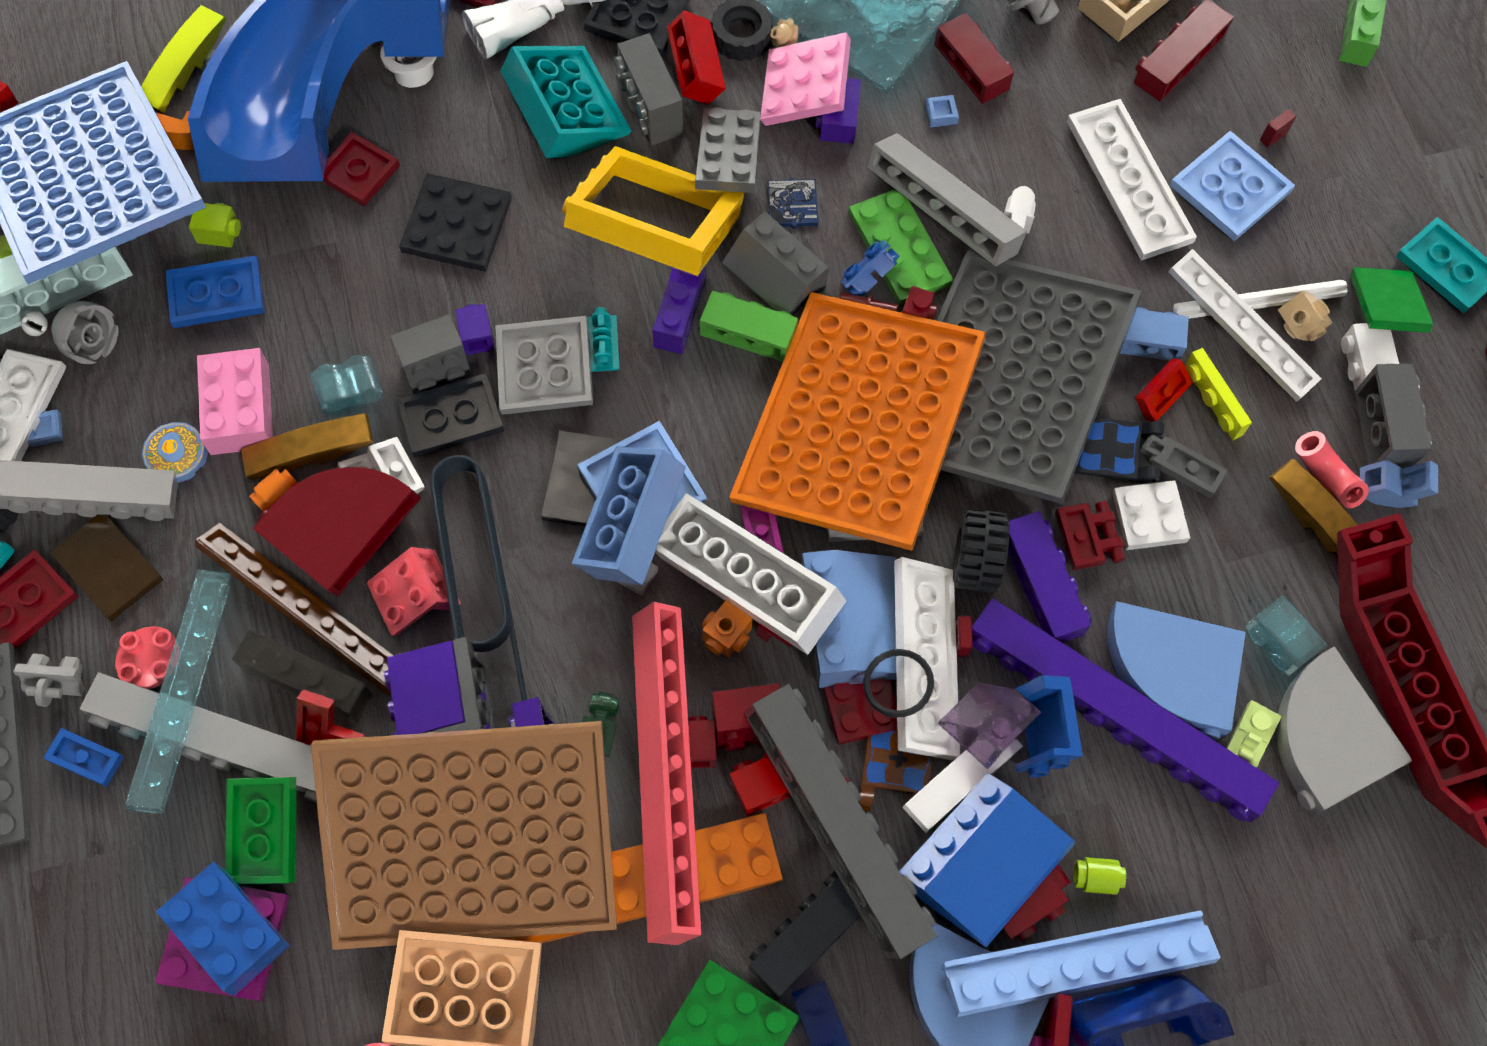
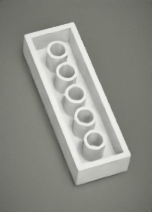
(749, 573)

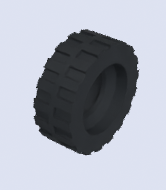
(737, 47)

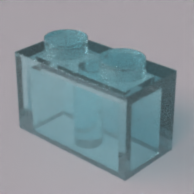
(1285, 636)

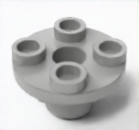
(1040, 10)

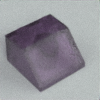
(989, 721)

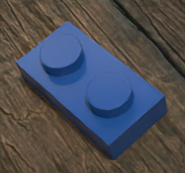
(83, 757)

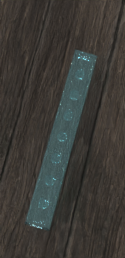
(178, 693)

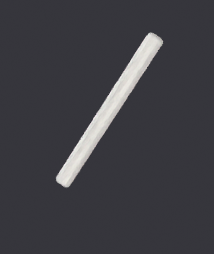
(1271, 297)

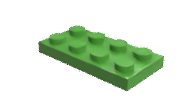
(896, 222)

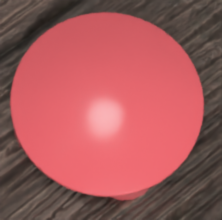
(144, 656)

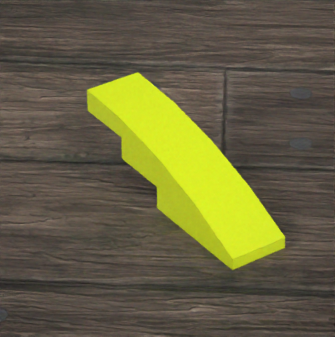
(181, 55)

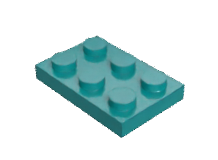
(1447, 264)

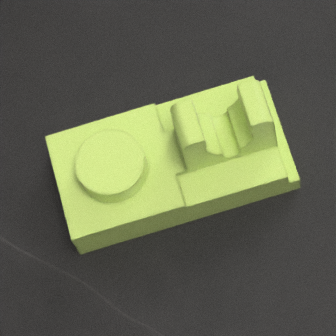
(1253, 732)

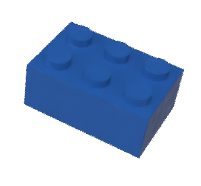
(223, 929)

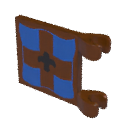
(891, 769)

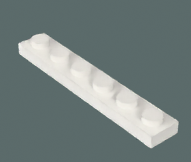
(1244, 325)

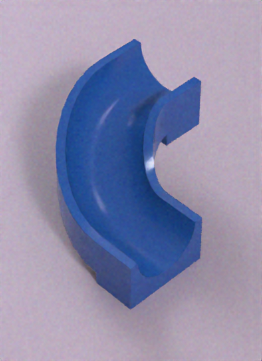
(279, 74)

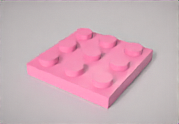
(805, 79)

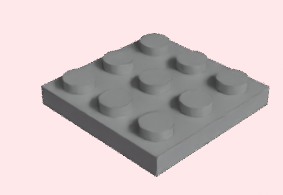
(544, 365)

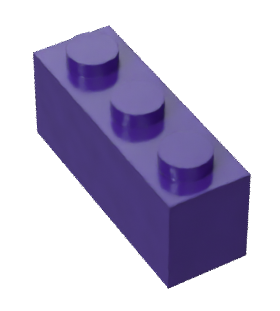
(677, 310)

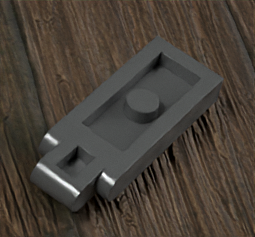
(1184, 464)

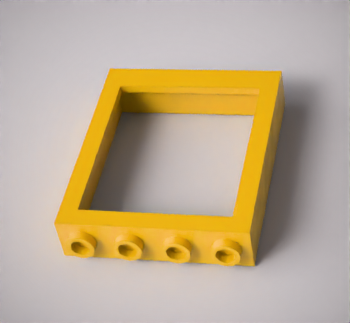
(643, 238)

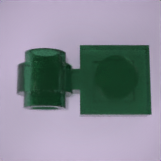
(604, 706)

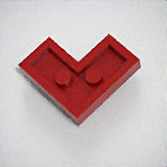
(316, 720)

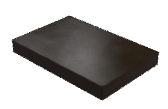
(106, 566)

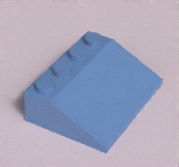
(865, 621)

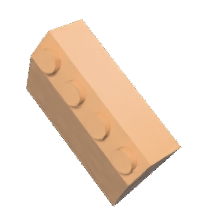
(462, 991)

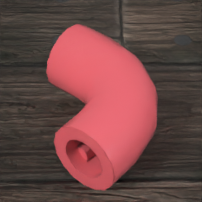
(1331, 470)

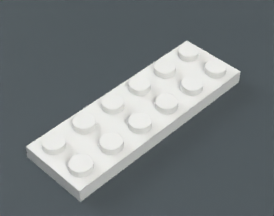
(1131, 179)
(928, 628)

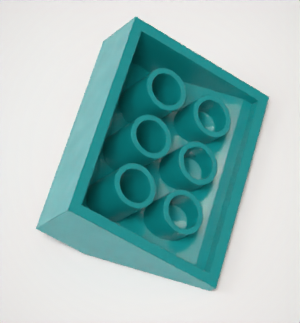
(563, 98)

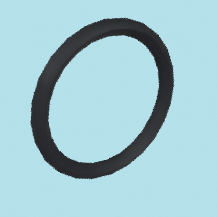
(900, 713)

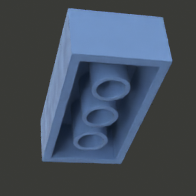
(629, 515)

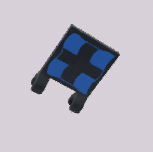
(1115, 448)

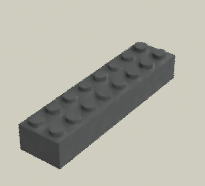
(840, 824)

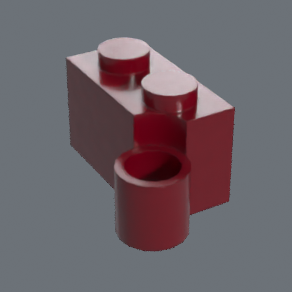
(1044, 902)

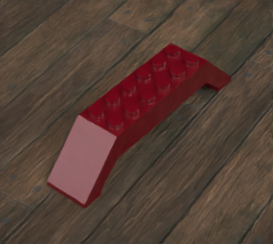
(1412, 671)

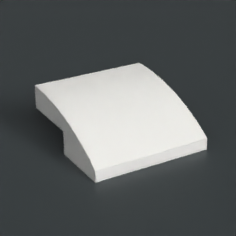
(388, 458)

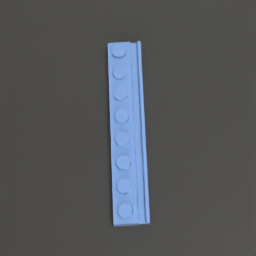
(1078, 963)

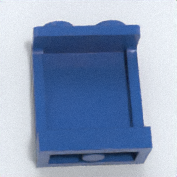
(1054, 734)

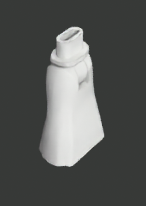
(501, 24)

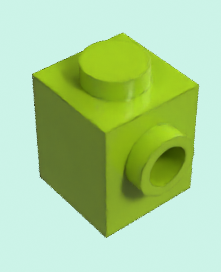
(215, 225)

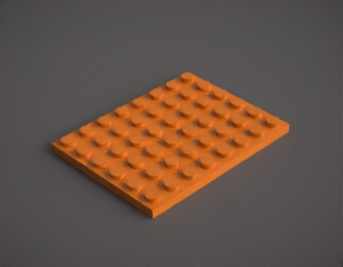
(859, 420)

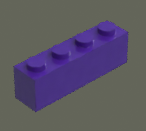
(1045, 578)

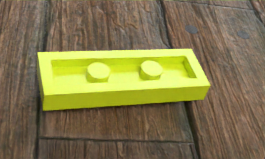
(1217, 394)

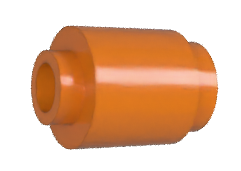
(272, 488)

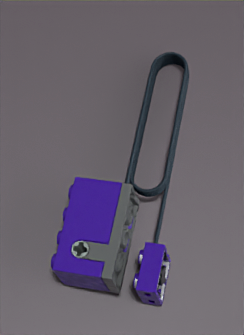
(447, 682)

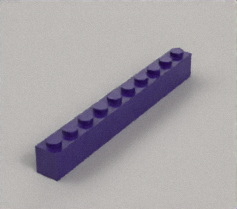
(1126, 713)

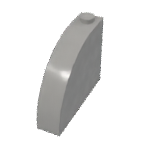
(1333, 735)

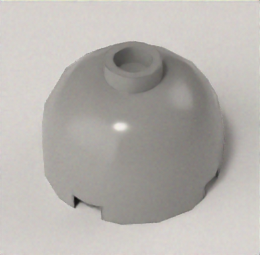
(84, 331)

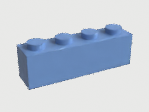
(1157, 335)

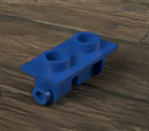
(876, 259)

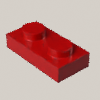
(1163, 390)

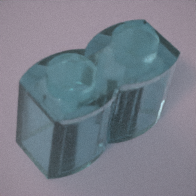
(346, 384)

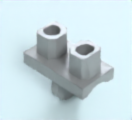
(48, 682)

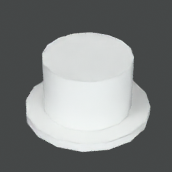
(409, 70)

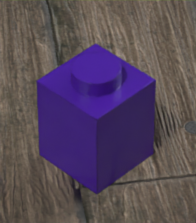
(474, 329)

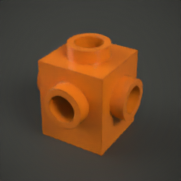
(726, 630)

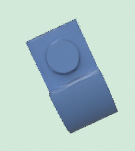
(1399, 486)

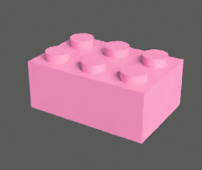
(234, 400)

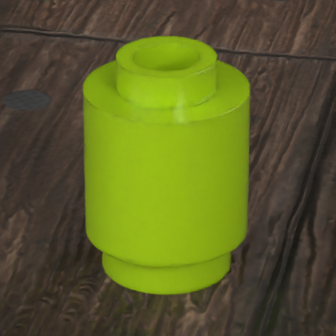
(1099, 875)

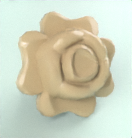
(785, 33)

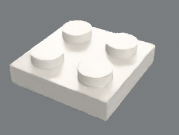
(1150, 515)

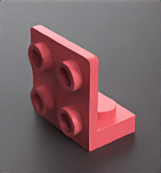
(409, 588)

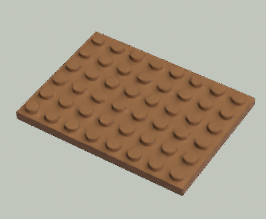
(465, 833)

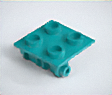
(603, 341)

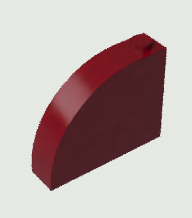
(336, 521)

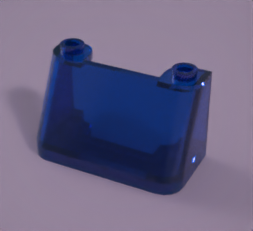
(1170, 999)

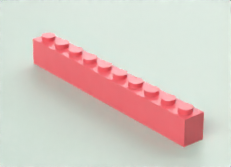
(665, 777)

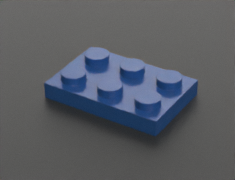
(214, 291)

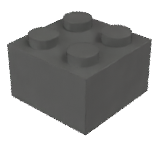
(431, 354)

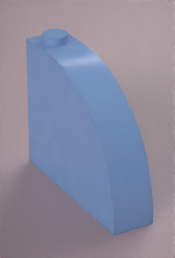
(1178, 664)
(935, 1011)

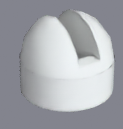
(36, 317)

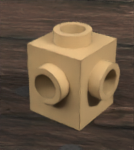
(1305, 317)

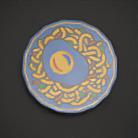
(175, 448)

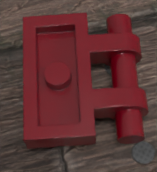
(1081, 536)

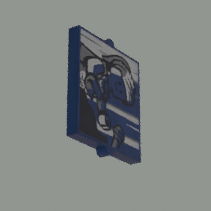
(793, 202)

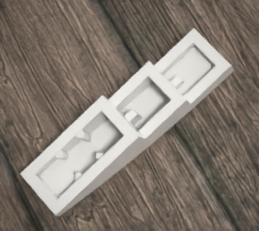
(951, 787)

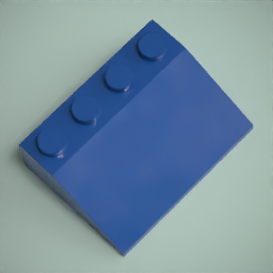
(986, 859)

